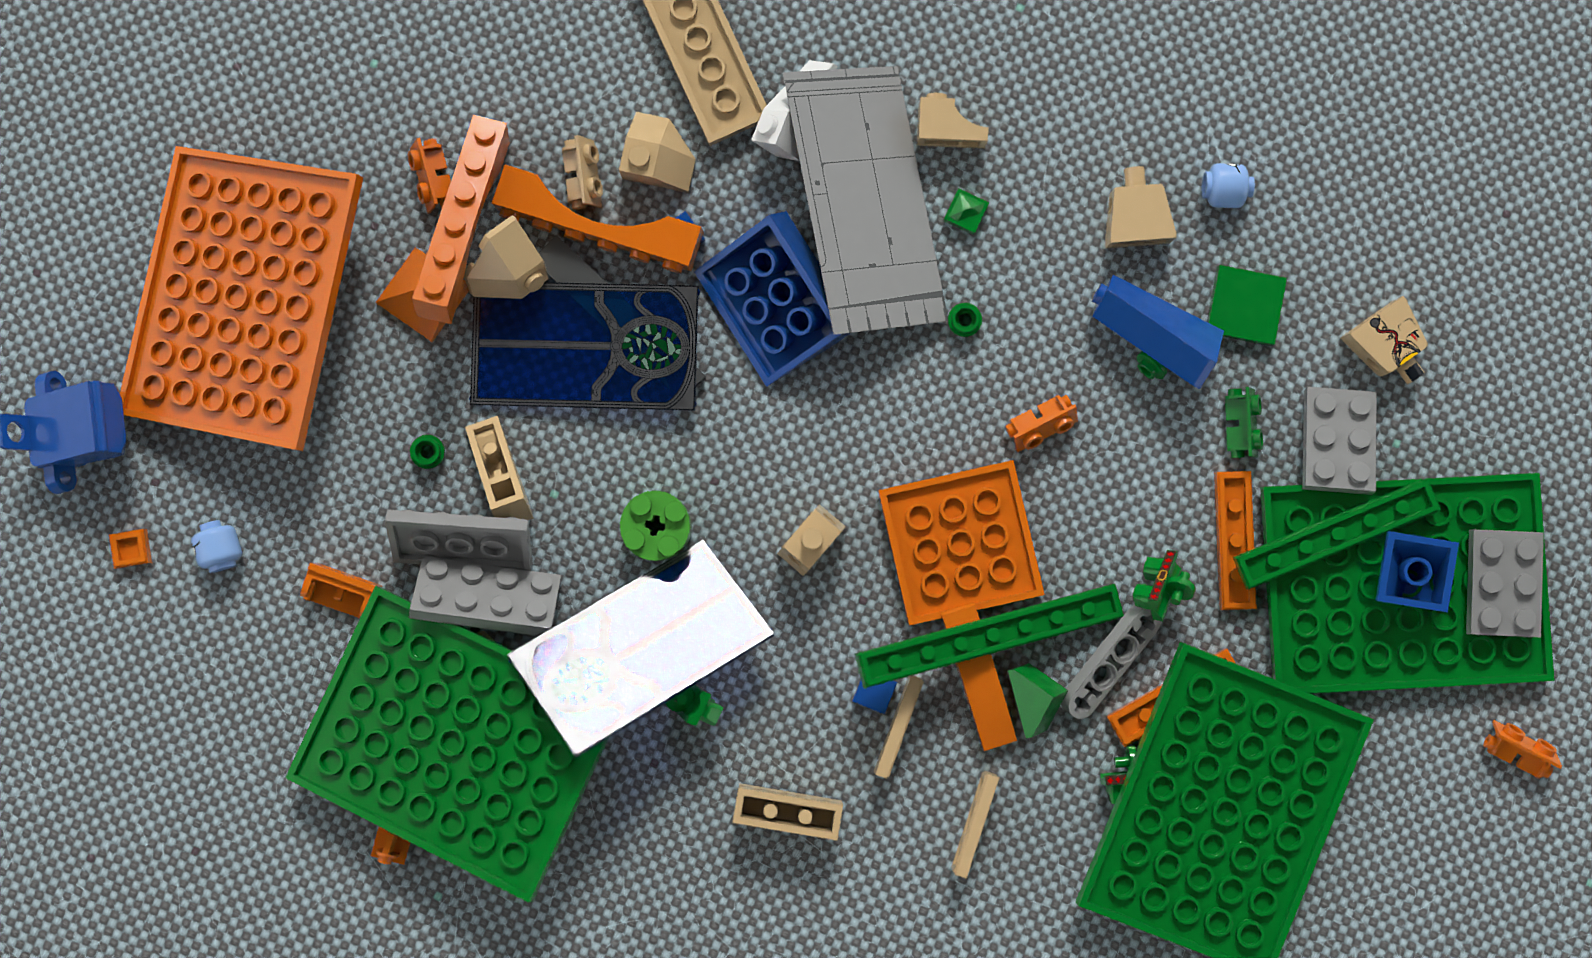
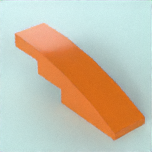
(982, 688)

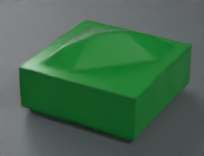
(966, 211)

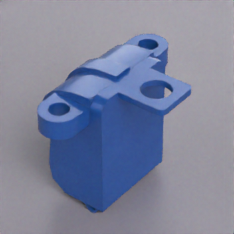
(68, 427)

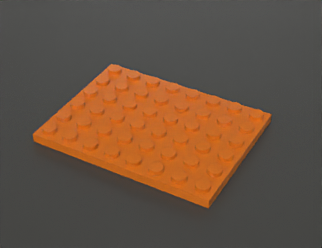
(240, 296)

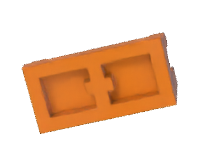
(337, 589)

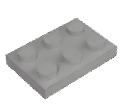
(1339, 440)
(1504, 583)

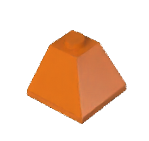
(399, 294)

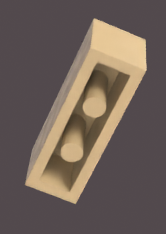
(788, 811)

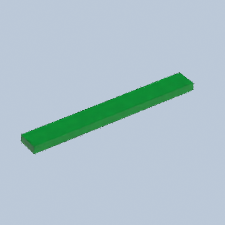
(988, 635)

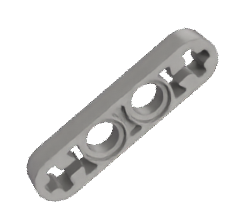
(1115, 664)

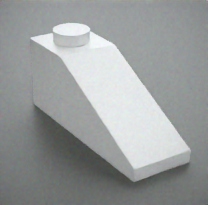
(775, 125)

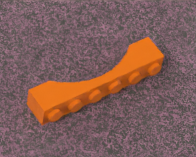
(664, 240)
(447, 256)

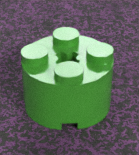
(645, 509)

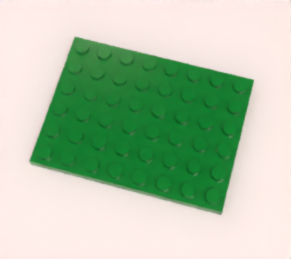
(1340, 639)
(444, 748)
(1224, 809)

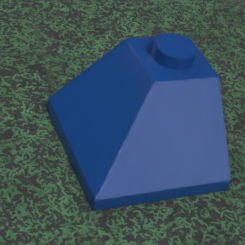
(1423, 556)

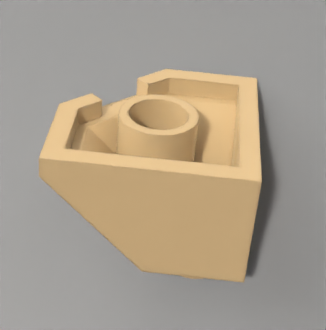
(656, 154)
(506, 265)

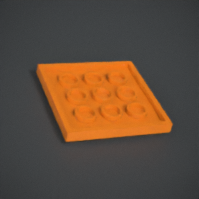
(961, 541)

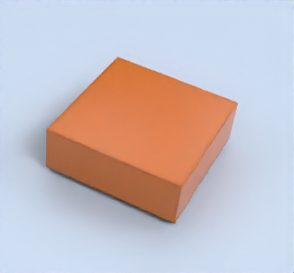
(130, 548)

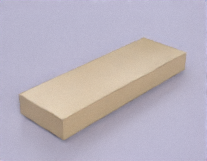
(898, 726)
(974, 824)

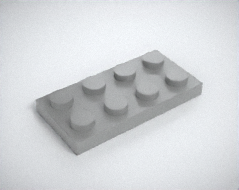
(459, 538)
(485, 596)

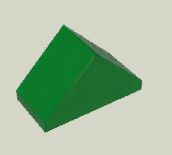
(1036, 698)

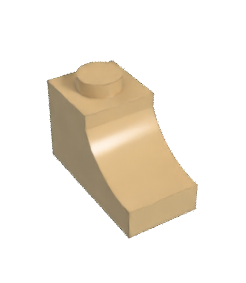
(944, 126)

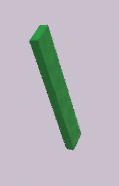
(1336, 533)

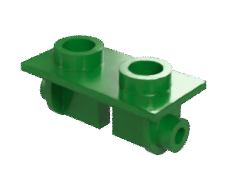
(1244, 409)

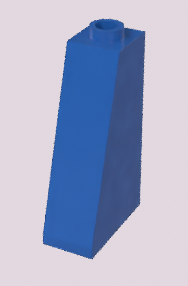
(1159, 329)

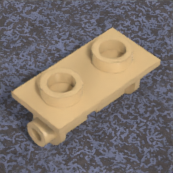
(582, 156)

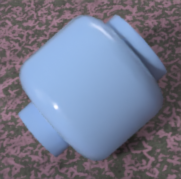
(1227, 185)
(216, 546)

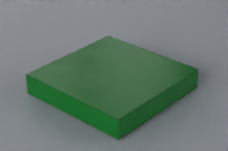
(1247, 304)

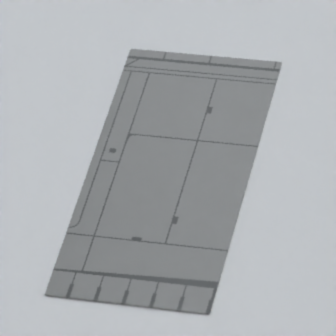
(865, 198)

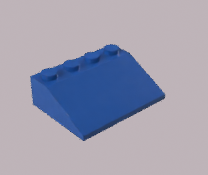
(771, 297)

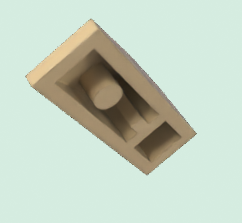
(498, 470)

